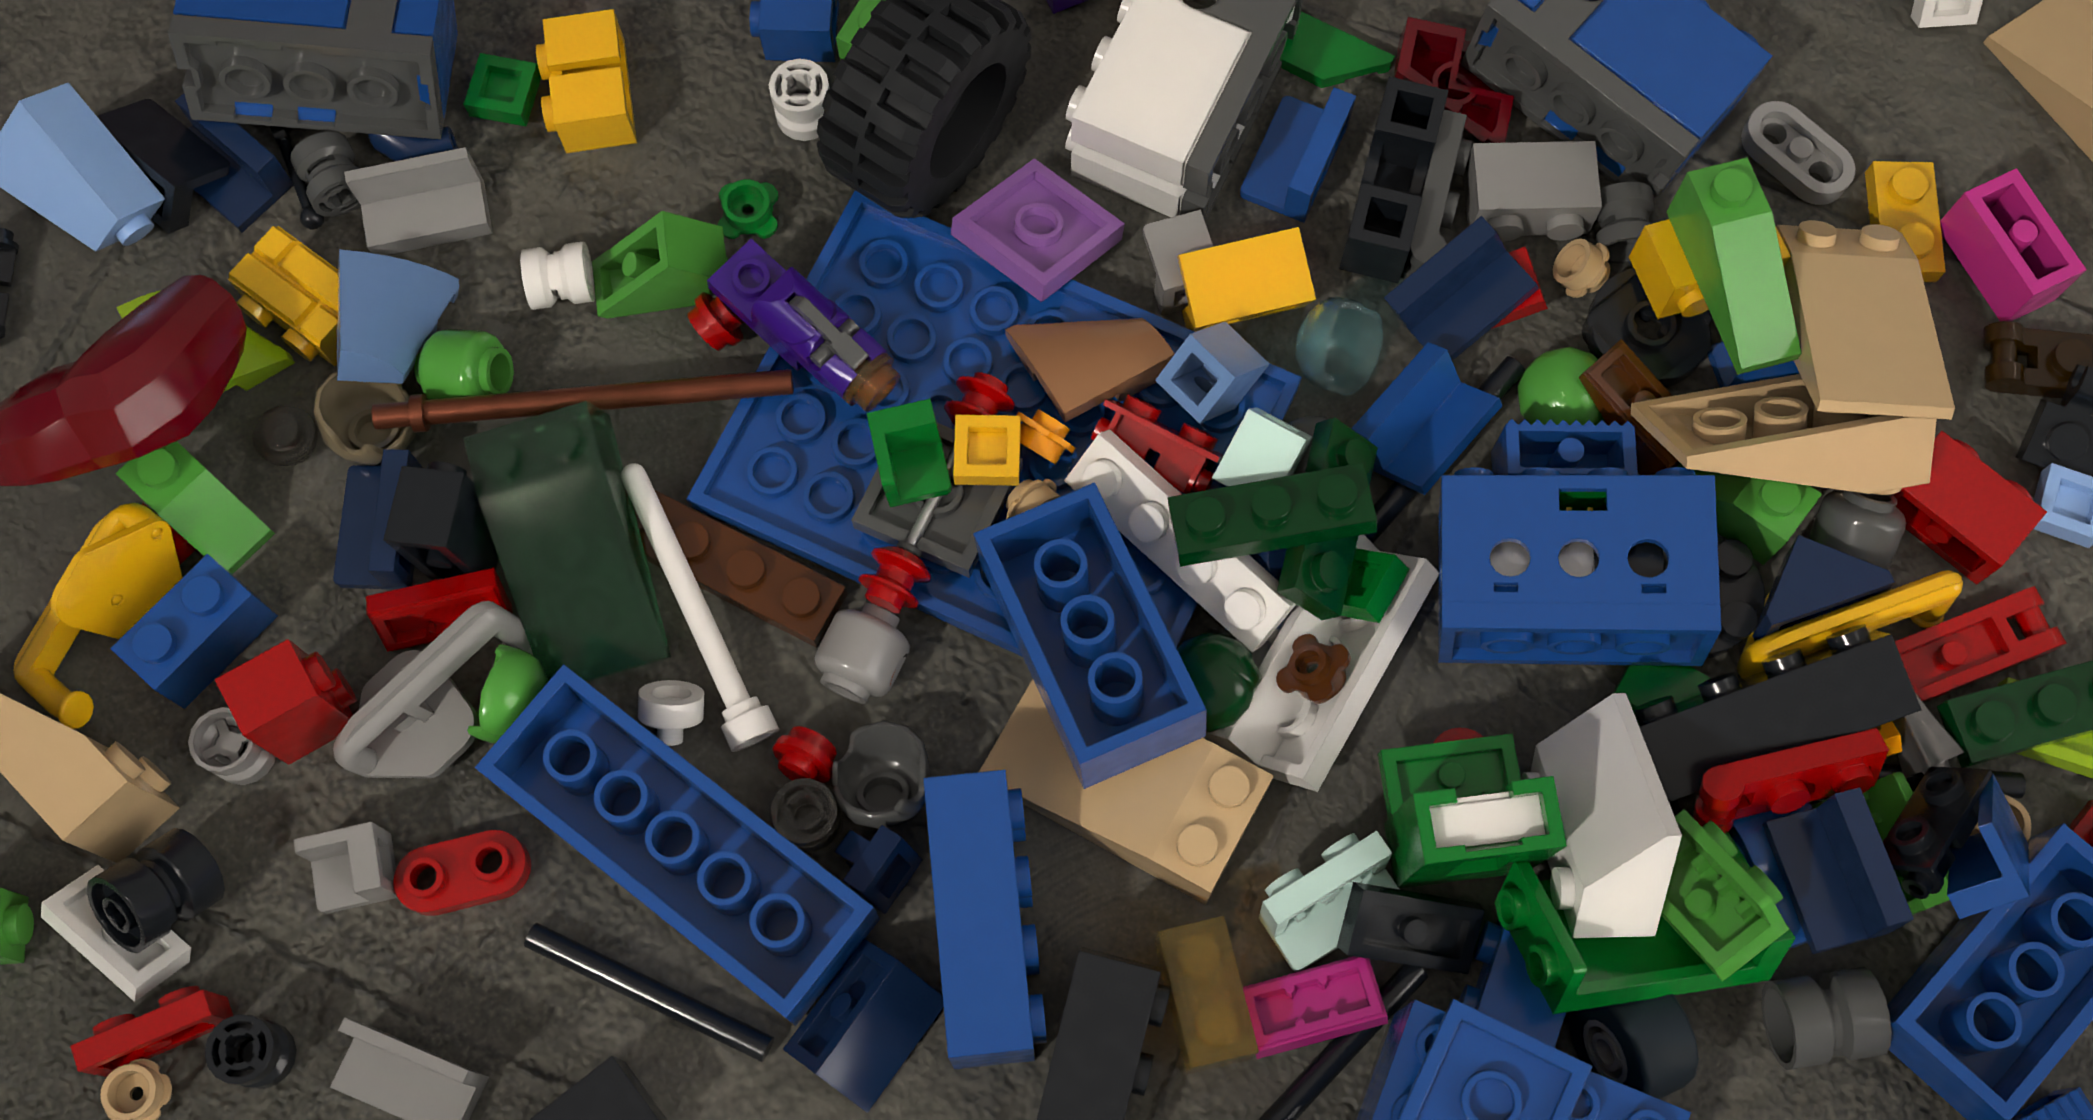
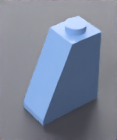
(75, 171)

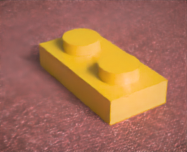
(1906, 199)

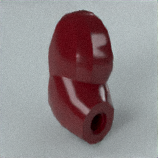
(129, 390)

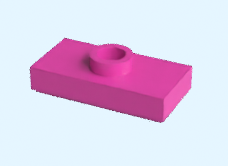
(1314, 1005)

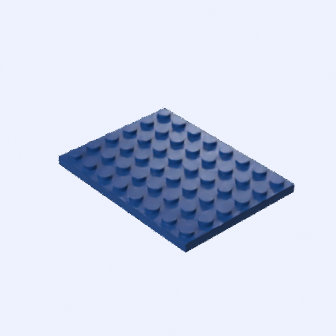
(805, 458)

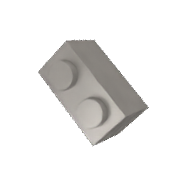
(1533, 188)

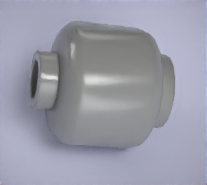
(862, 653)

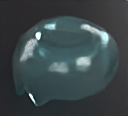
(1339, 345)

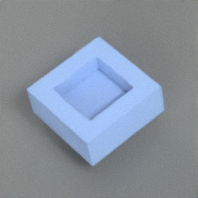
(2068, 504)

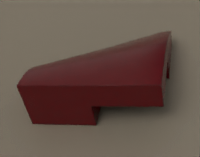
(1432, 56)

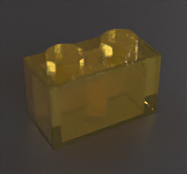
(1206, 995)

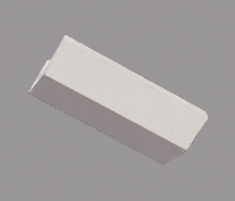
(1302, 738)

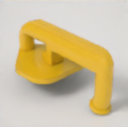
(105, 591)
(1921, 600)

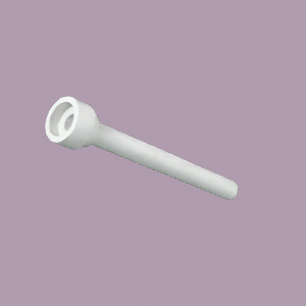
(744, 716)

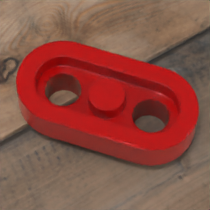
(460, 874)

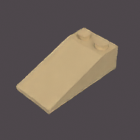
(2053, 60)
(1864, 322)
(1778, 435)
(79, 787)
(1166, 816)

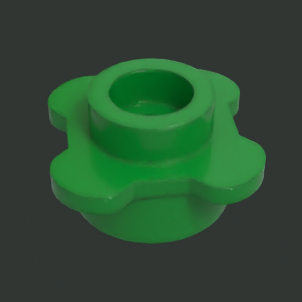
(744, 194)

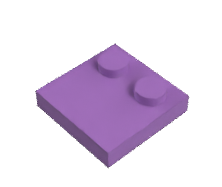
(1037, 229)

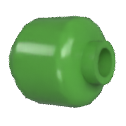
(463, 365)

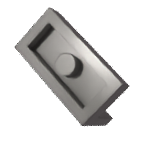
(421, 201)
(405, 1077)

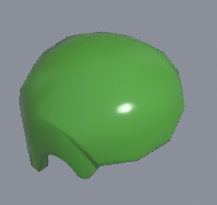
(1553, 388)
(507, 692)

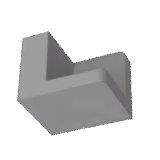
(1164, 243)
(350, 866)

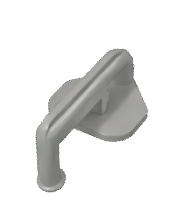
(412, 711)

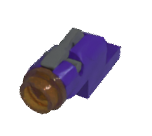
(805, 326)

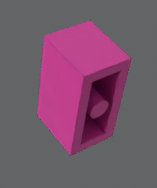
(2010, 246)

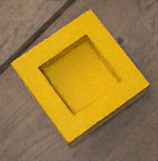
(987, 450)

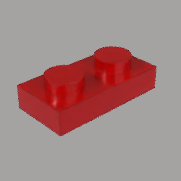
(124, 1038)

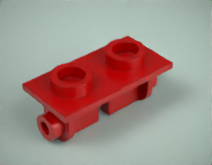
(1182, 453)

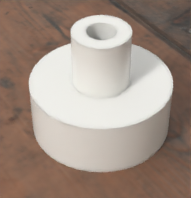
(670, 708)

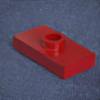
(425, 610)

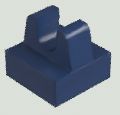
(878, 866)

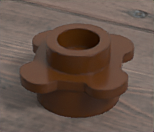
(1325, 680)

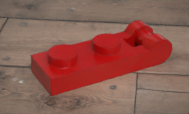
(1977, 644)
(1789, 778)

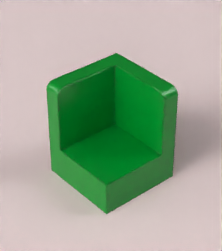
(909, 453)

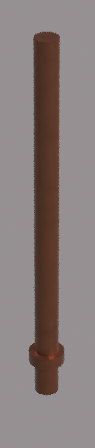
(422, 413)

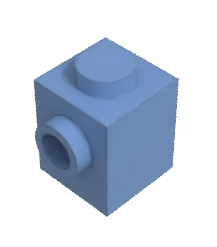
(1212, 372)

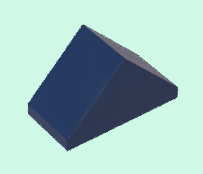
(1815, 582)

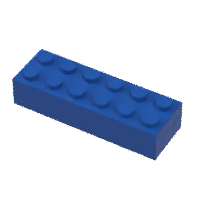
(679, 844)

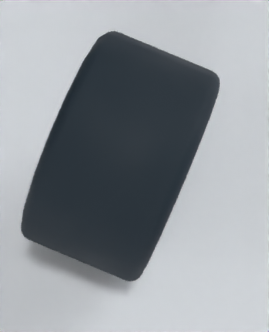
(1638, 1044)

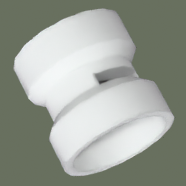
(797, 97)
(557, 275)

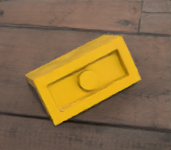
(1245, 279)

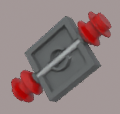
(935, 527)

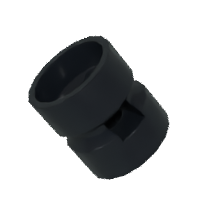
(147, 894)

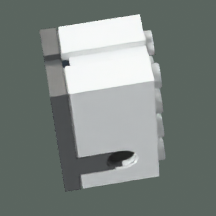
(1176, 97)

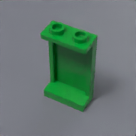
(1610, 970)

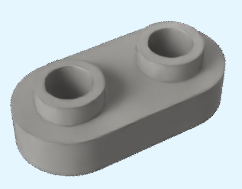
(1800, 151)

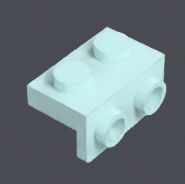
(1309, 910)

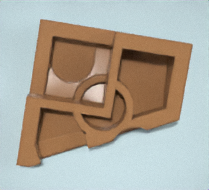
(1090, 360)

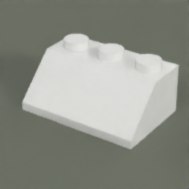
(1613, 822)

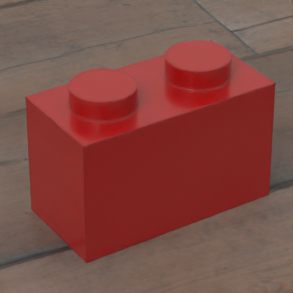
(1968, 510)
(288, 701)

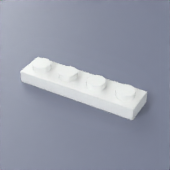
(1230, 589)

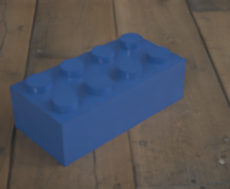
(1091, 635)
(978, 919)
(2005, 988)

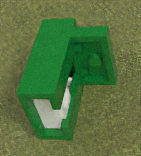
(1465, 811)

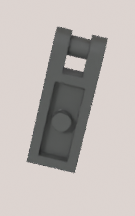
(1439, 203)

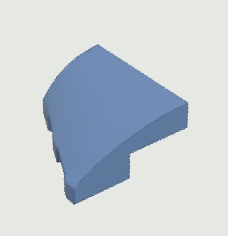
(386, 314)

